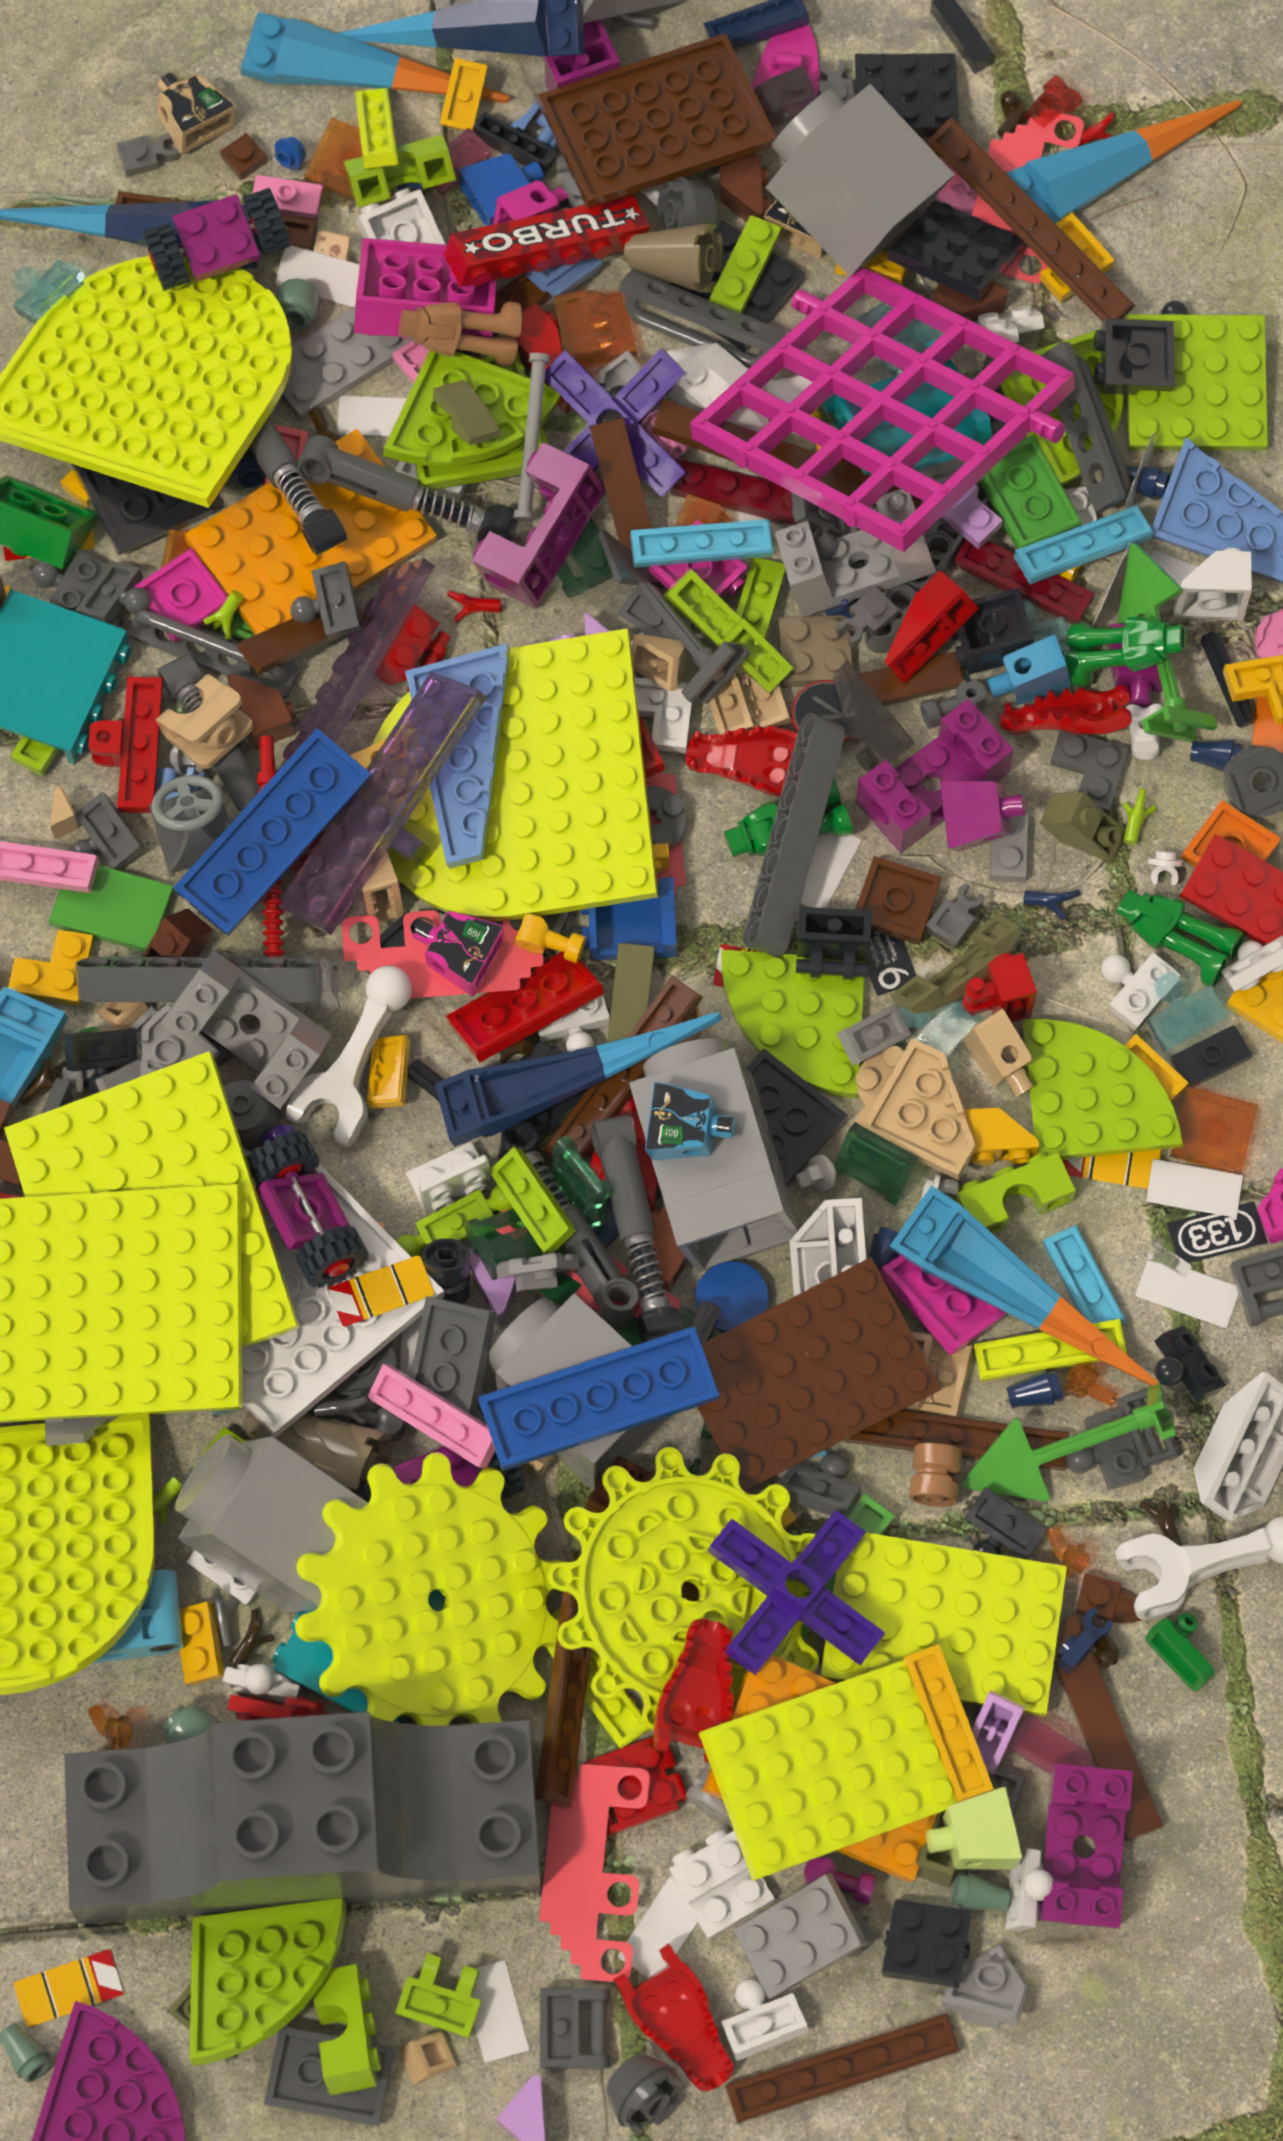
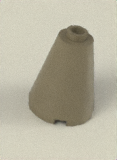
(678, 255)

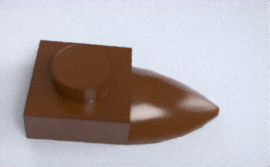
(1108, 1598)

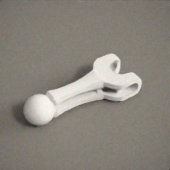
(387, 991)
(1186, 1566)

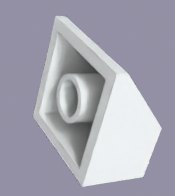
(1217, 588)

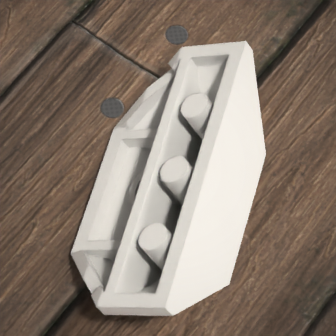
(709, 375)
(827, 1243)
(1243, 1450)

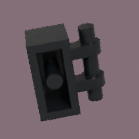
(834, 936)

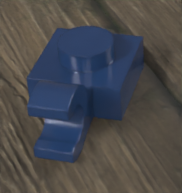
(1076, 1649)

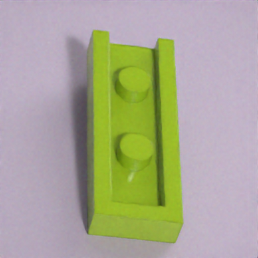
(761, 593)

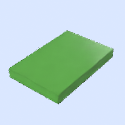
(1029, 495)
(118, 910)

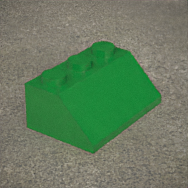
(42, 523)

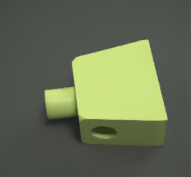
(978, 1833)

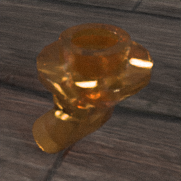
(1082, 1381)
(1071, 1556)
(115, 1730)

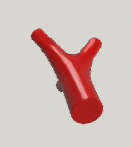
(1097, 131)
(474, 604)

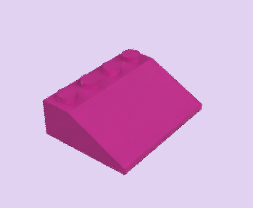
(407, 277)

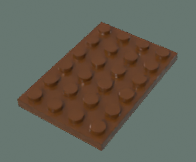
(656, 120)
(812, 1374)

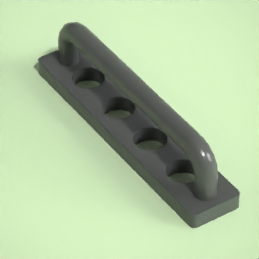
(702, 312)
(1093, 420)
(145, 627)

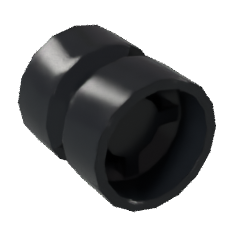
(449, 1265)

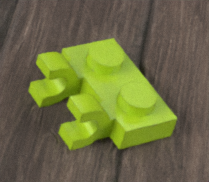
(439, 2006)

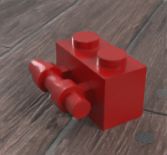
(409, 645)
(1006, 987)

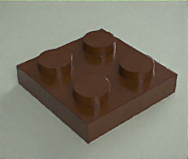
(898, 899)

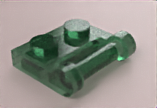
(590, 560)
(875, 1163)
(580, 1182)
(504, 1247)

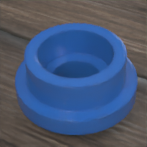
(290, 152)

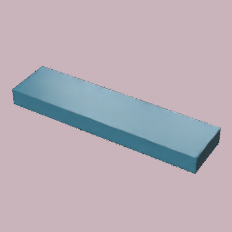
(701, 543)
(1083, 544)

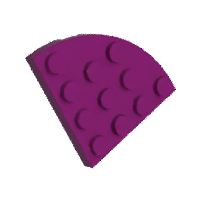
(107, 2086)

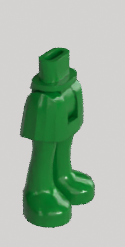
(1143, 645)
(755, 828)
(1159, 917)

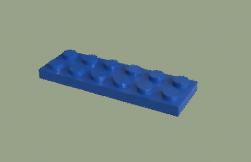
(272, 832)
(598, 1398)

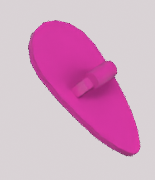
(789, 51)

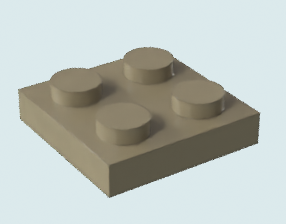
(812, 648)

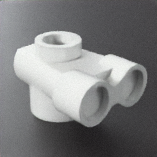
(1143, 745)

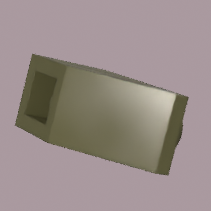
(1082, 825)

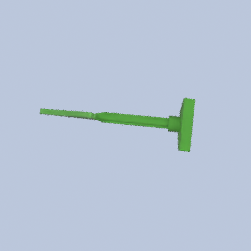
(1143, 592)
(1013, 1466)

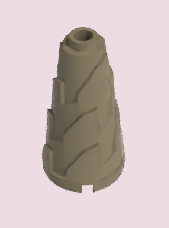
(332, 1446)

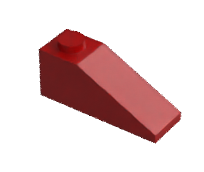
(540, 335)
(929, 622)

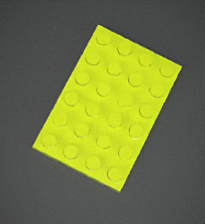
(982, 1608)
(827, 1769)

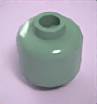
(299, 302)
(188, 1723)

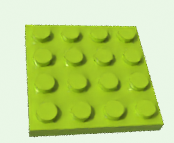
(1217, 387)

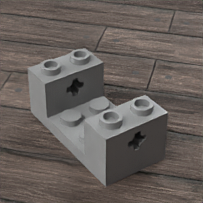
(825, 583)
(279, 1049)

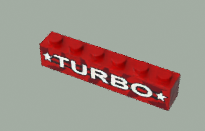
(543, 241)

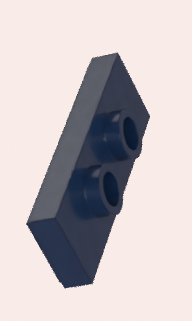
(759, 21)

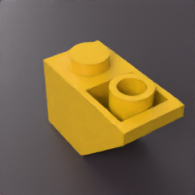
(999, 1137)

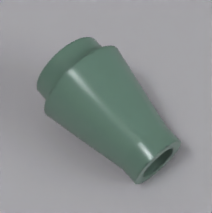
(979, 1894)
(25, 2054)

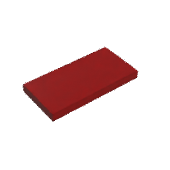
(509, 1016)

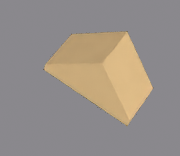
(659, 660)

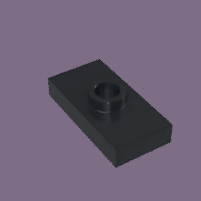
(1211, 1056)

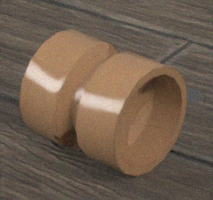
(935, 1469)

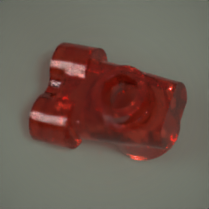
(1056, 99)

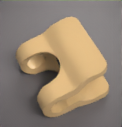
(211, 728)

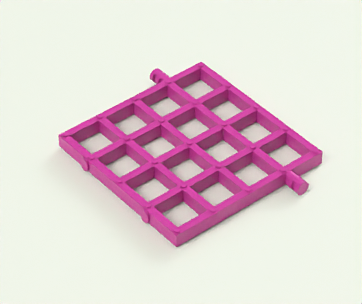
(884, 406)

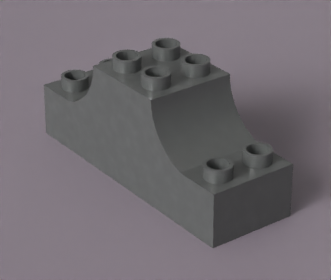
(301, 1817)

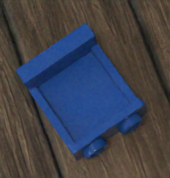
(636, 922)

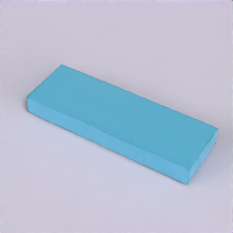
(1082, 1276)

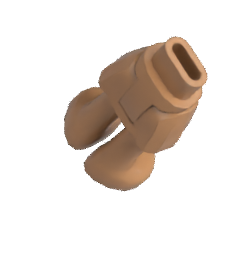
(440, 328)

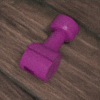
(860, 1886)

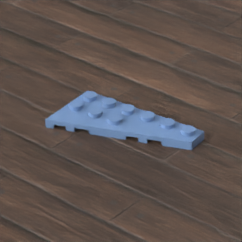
(1214, 511)
(466, 779)

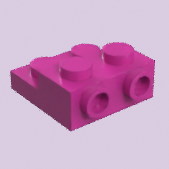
(720, 576)

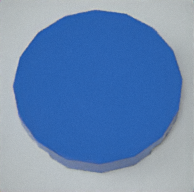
(735, 1290)

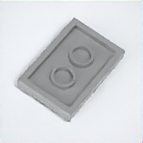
(800, 1936)

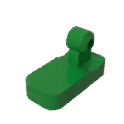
(1171, 1644)

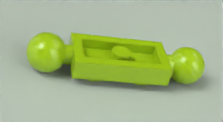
(450, 1220)

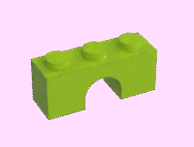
(418, 162)
(1041, 1180)
(348, 2060)

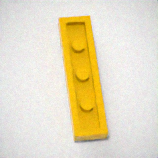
(948, 1723)

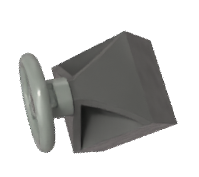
(188, 821)

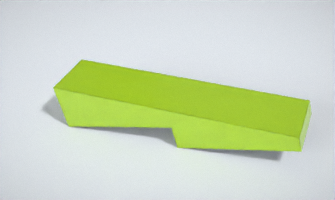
(722, 624)

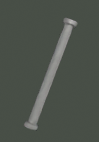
(539, 363)

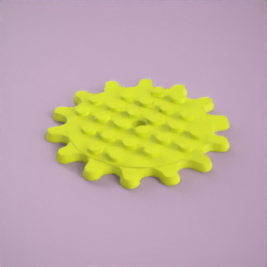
(643, 1553)
(379, 1589)

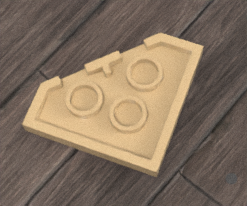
(923, 1111)

